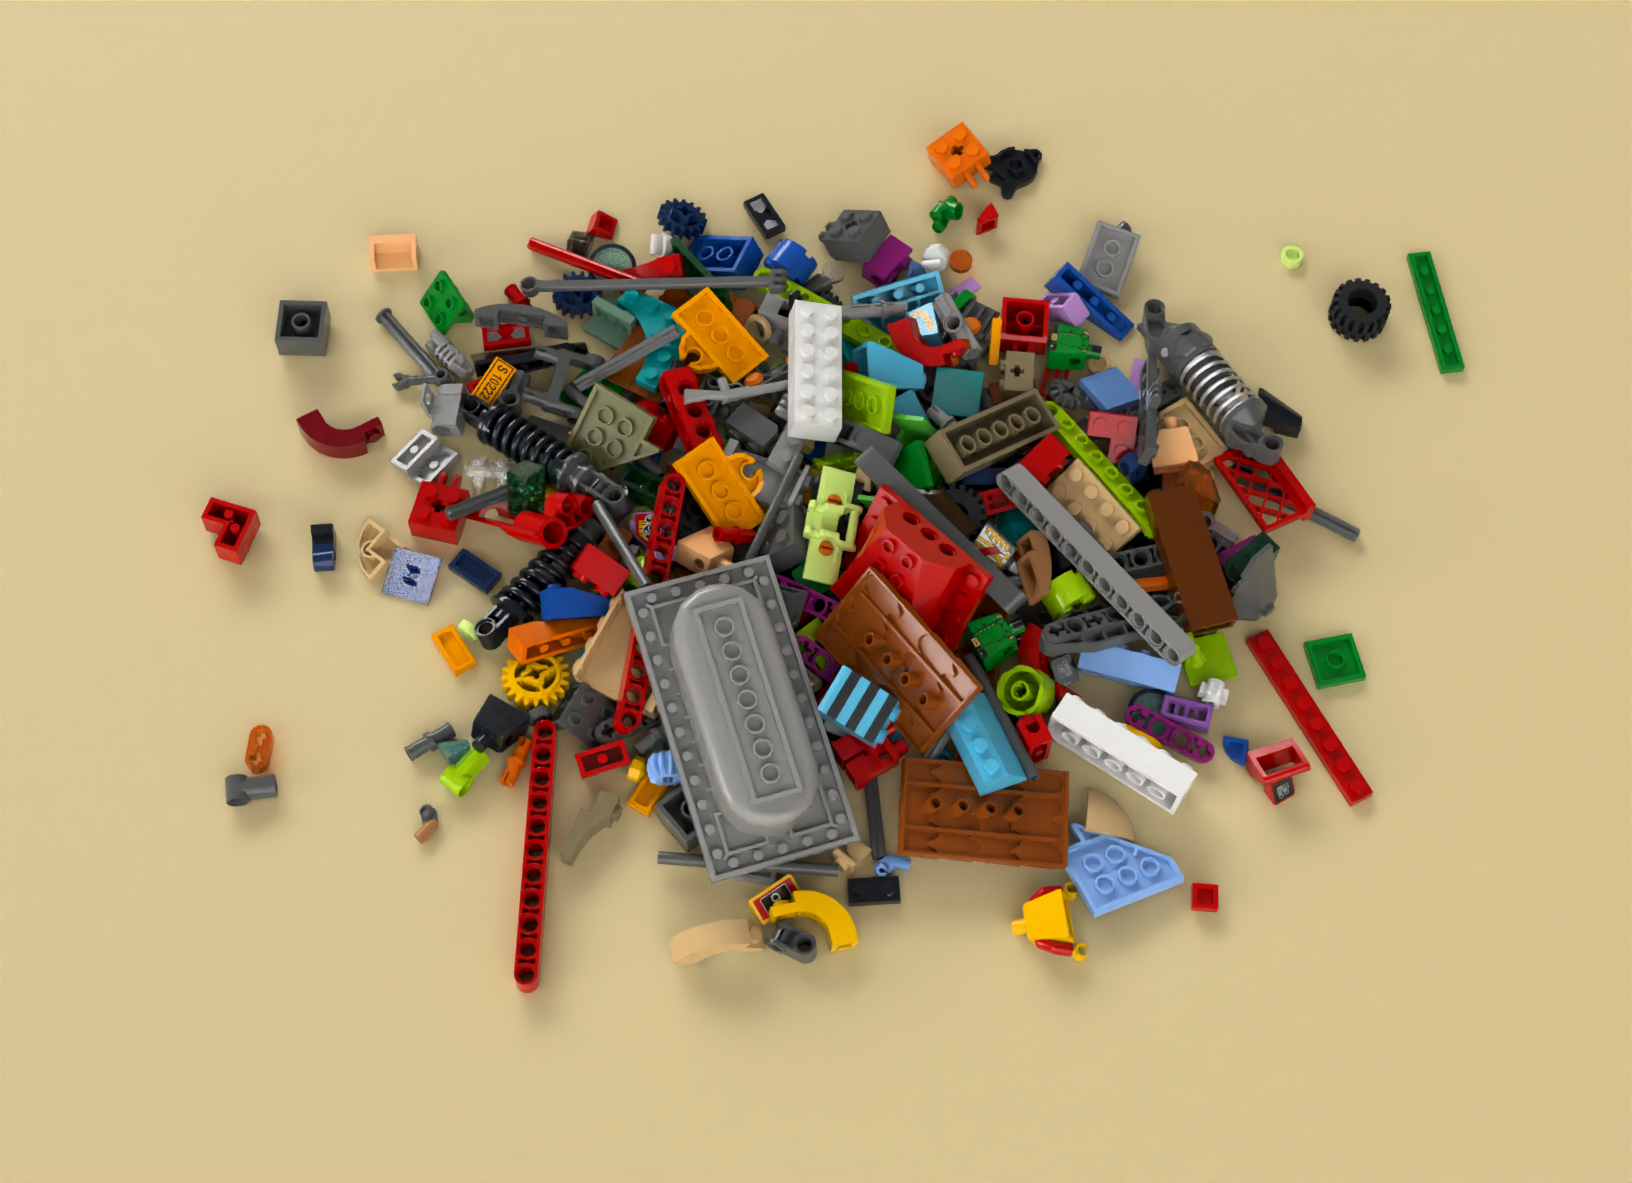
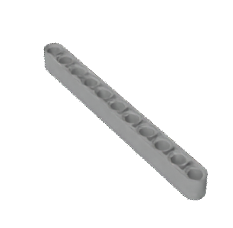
(1096, 565)

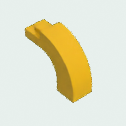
(822, 909)

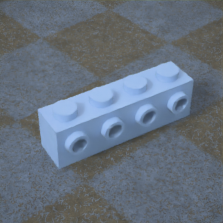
(1131, 668)

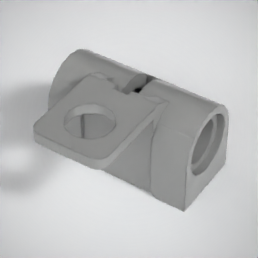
(444, 409)

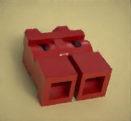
(866, 763)

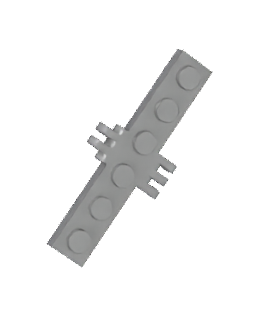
(785, 446)

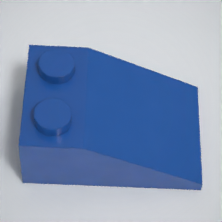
(727, 255)

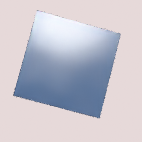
(1110, 390)

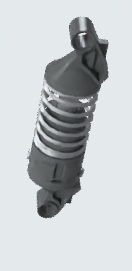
(1205, 374)

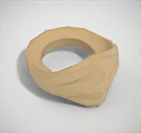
(753, 330)

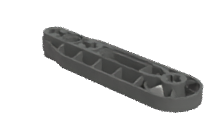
(1097, 628)

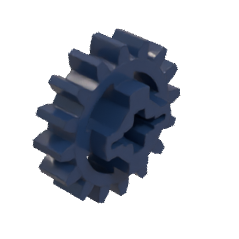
(682, 219)
(570, 303)

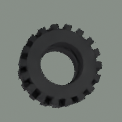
(1363, 295)

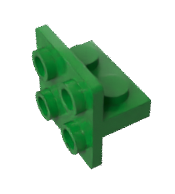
(445, 304)

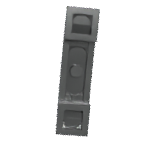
(519, 314)

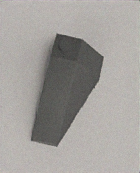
(1257, 590)

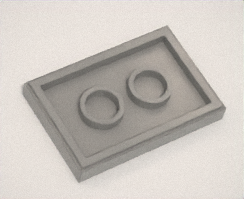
(1109, 258)

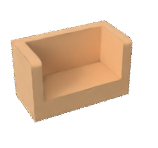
(393, 252)

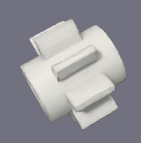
(1213, 692)

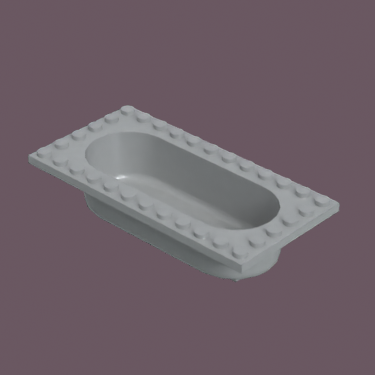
(741, 718)

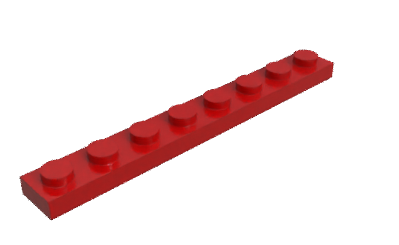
(1309, 718)

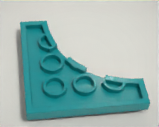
(653, 317)

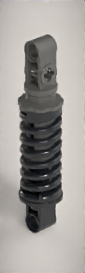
(563, 466)
(548, 568)

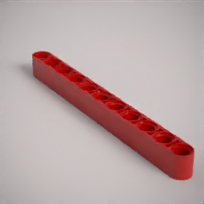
(661, 569)
(536, 865)

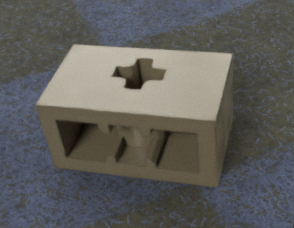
(1018, 374)

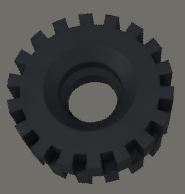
(971, 504)

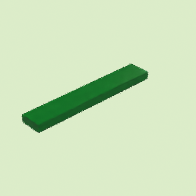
(1435, 312)

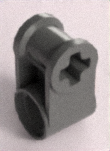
(788, 939)

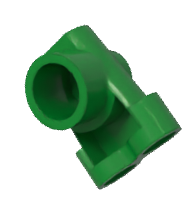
(944, 212)

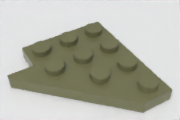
(612, 430)

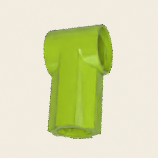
(461, 776)

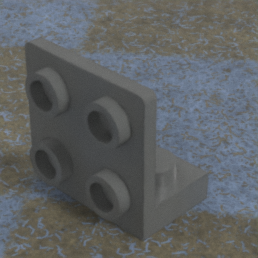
(582, 712)

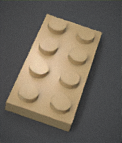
(1089, 499)

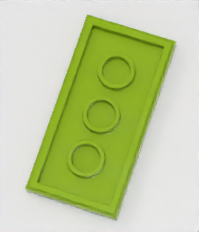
(868, 401)

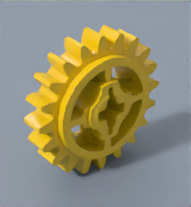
(531, 690)

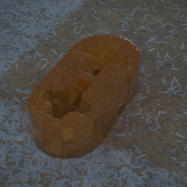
(265, 749)

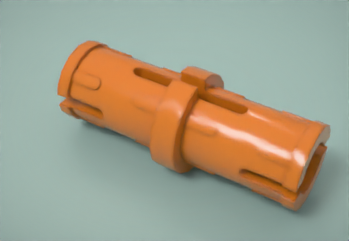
(516, 762)

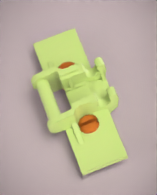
(821, 525)

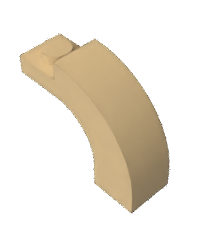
(715, 938)

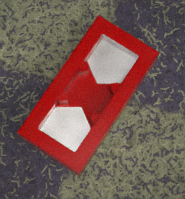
(506, 337)

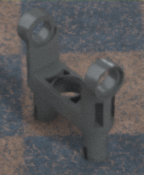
(561, 359)

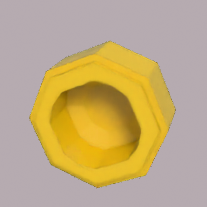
(637, 769)

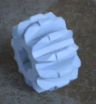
(662, 769)

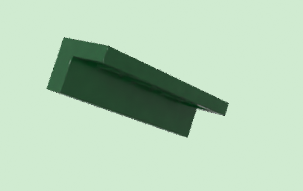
(695, 268)

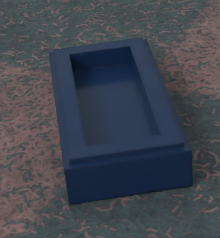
(475, 571)

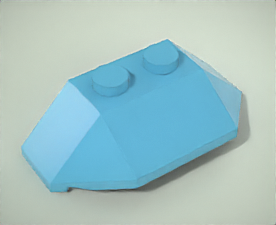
(914, 290)

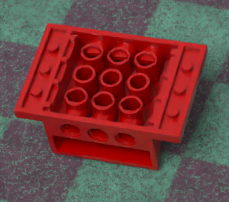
(919, 563)

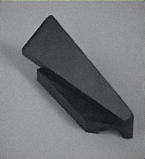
(522, 358)

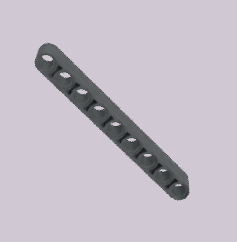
(883, 473)

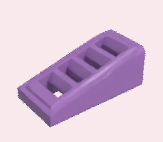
(1197, 707)

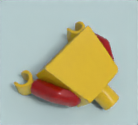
(1049, 921)

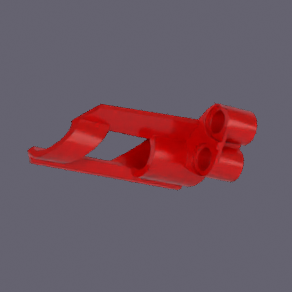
(547, 529)

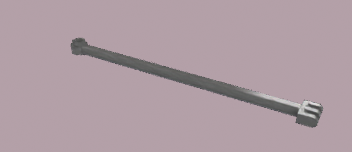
(775, 282)

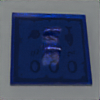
(411, 575)

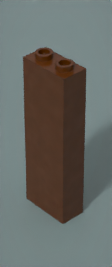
(1189, 559)

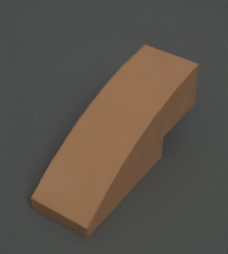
(1034, 565)

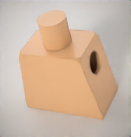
(1174, 448)
(702, 553)

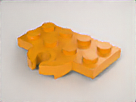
(716, 338)
(721, 486)

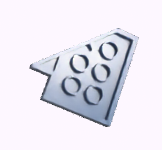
(1116, 872)

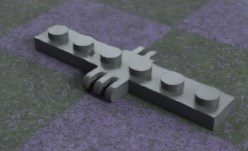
(1149, 400)

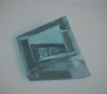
(454, 750)

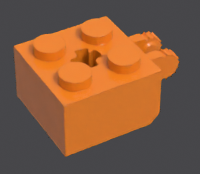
(959, 157)

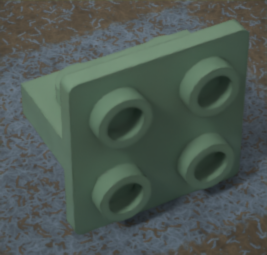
(609, 322)

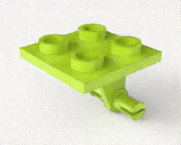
(1210, 660)

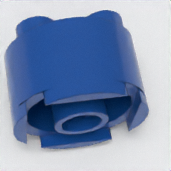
(791, 257)

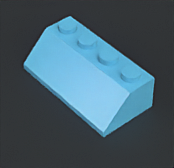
(985, 748)

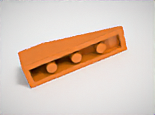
(548, 638)

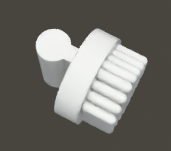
(661, 244)
(935, 257)

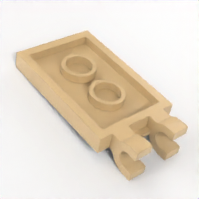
(1205, 440)

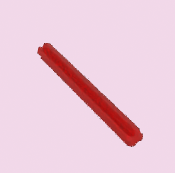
(578, 261)

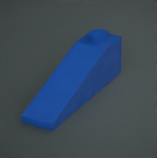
(1101, 310)
(571, 603)

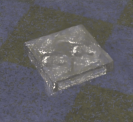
(482, 468)

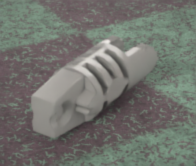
(449, 355)

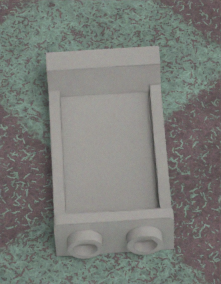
(772, 479)

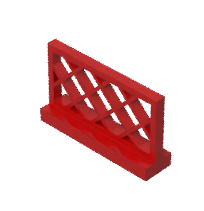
(1282, 479)

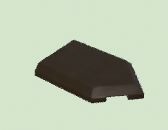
(949, 509)

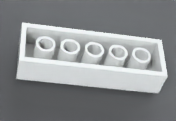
(815, 371)
(1121, 753)

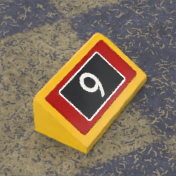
(776, 892)

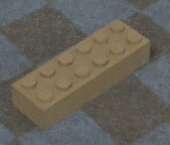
(991, 436)

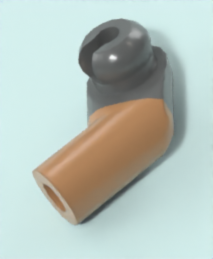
(429, 821)

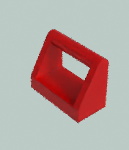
(1274, 756)

